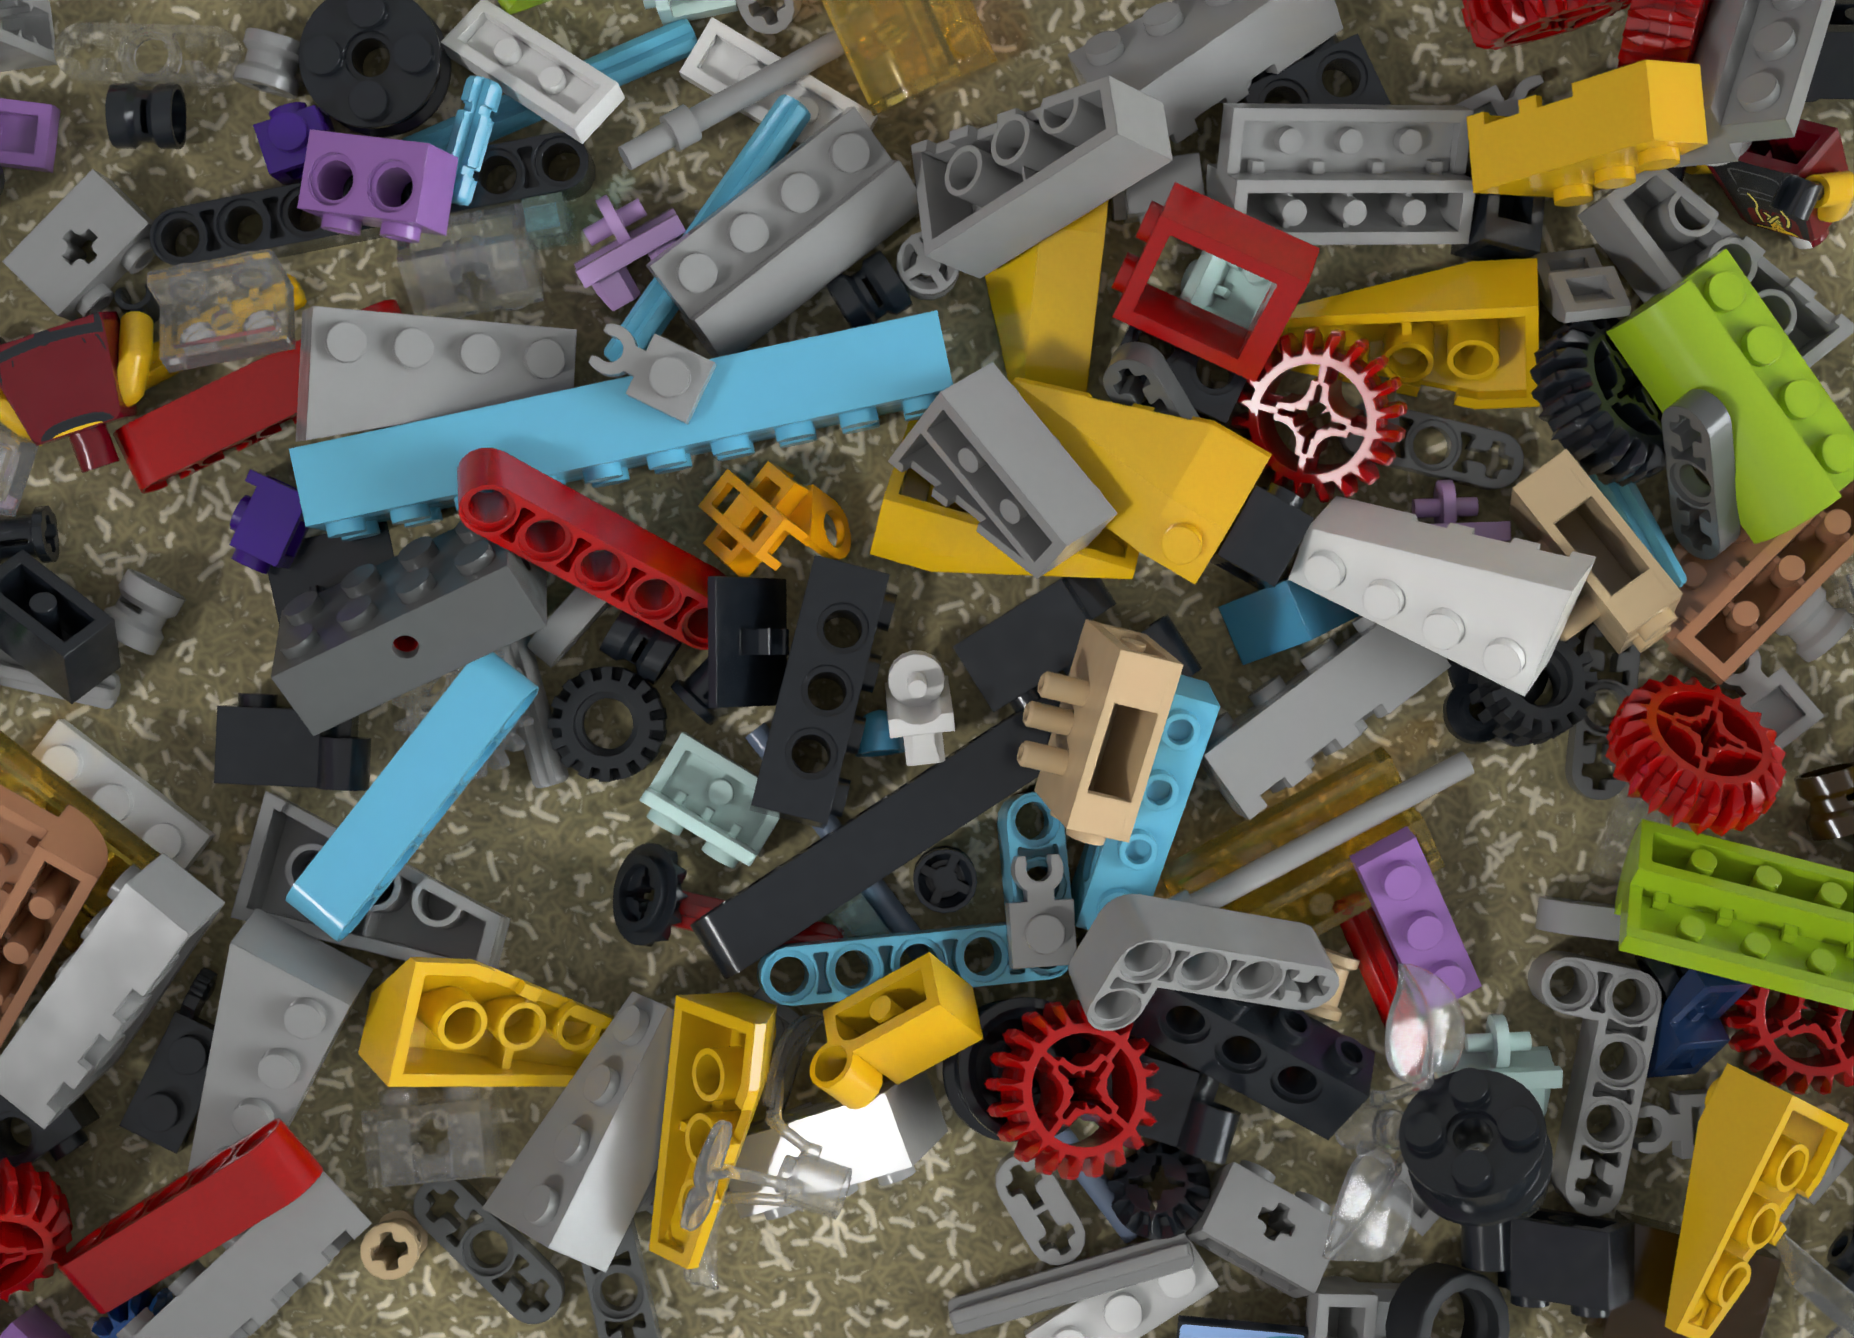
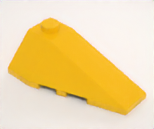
(1049, 304)
(1443, 329)
(1163, 474)
(939, 538)
(474, 1028)
(714, 1074)
(1746, 1168)

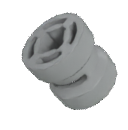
(143, 611)

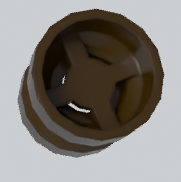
(1830, 800)

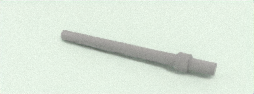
(684, 125)
(1331, 833)

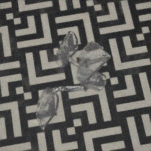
(1420, 1038)
(801, 1181)

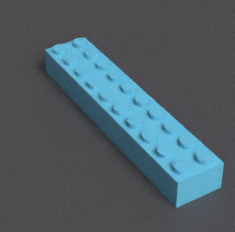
(602, 432)

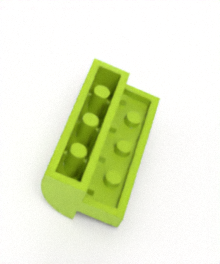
(1786, 429)
(1738, 913)

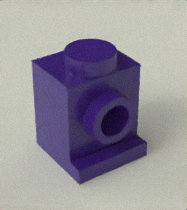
(286, 136)
(268, 524)

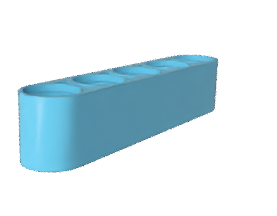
(411, 795)

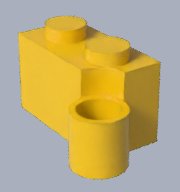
(895, 1030)

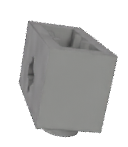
(52, 254)
(1232, 1228)

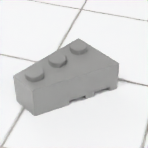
(1006, 471)
(873, 1140)

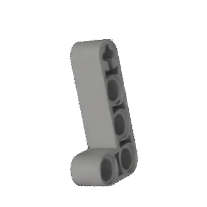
(1194, 949)
(1590, 1085)

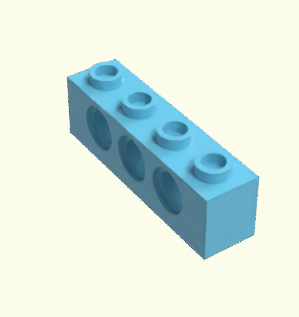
(1137, 866)

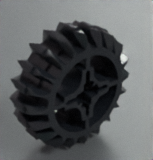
(1598, 404)

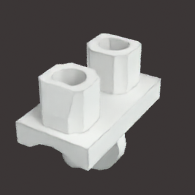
(919, 706)

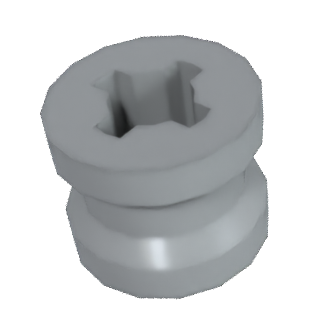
(269, 63)
(911, 266)
(1816, 626)

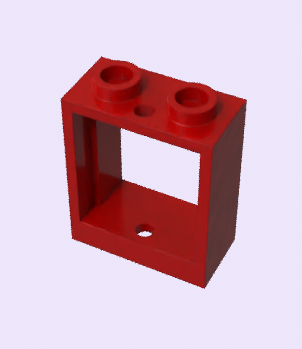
(1230, 237)

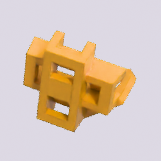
(789, 509)

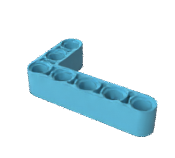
(946, 944)

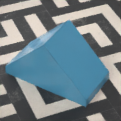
(1279, 619)

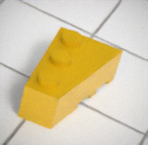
(1595, 139)

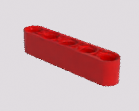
(216, 418)
(576, 528)
(191, 1216)

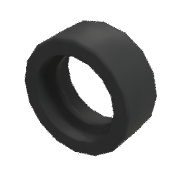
(1429, 1286)

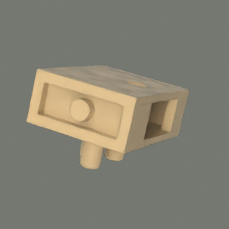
(1627, 587)
(1101, 731)

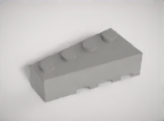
(1665, 230)
(597, 1143)
(256, 1269)

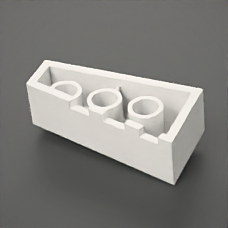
(1445, 588)

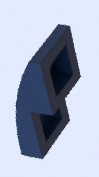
(1690, 1023)

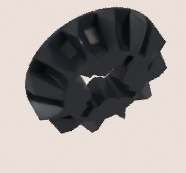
(644, 870)
(1178, 1207)

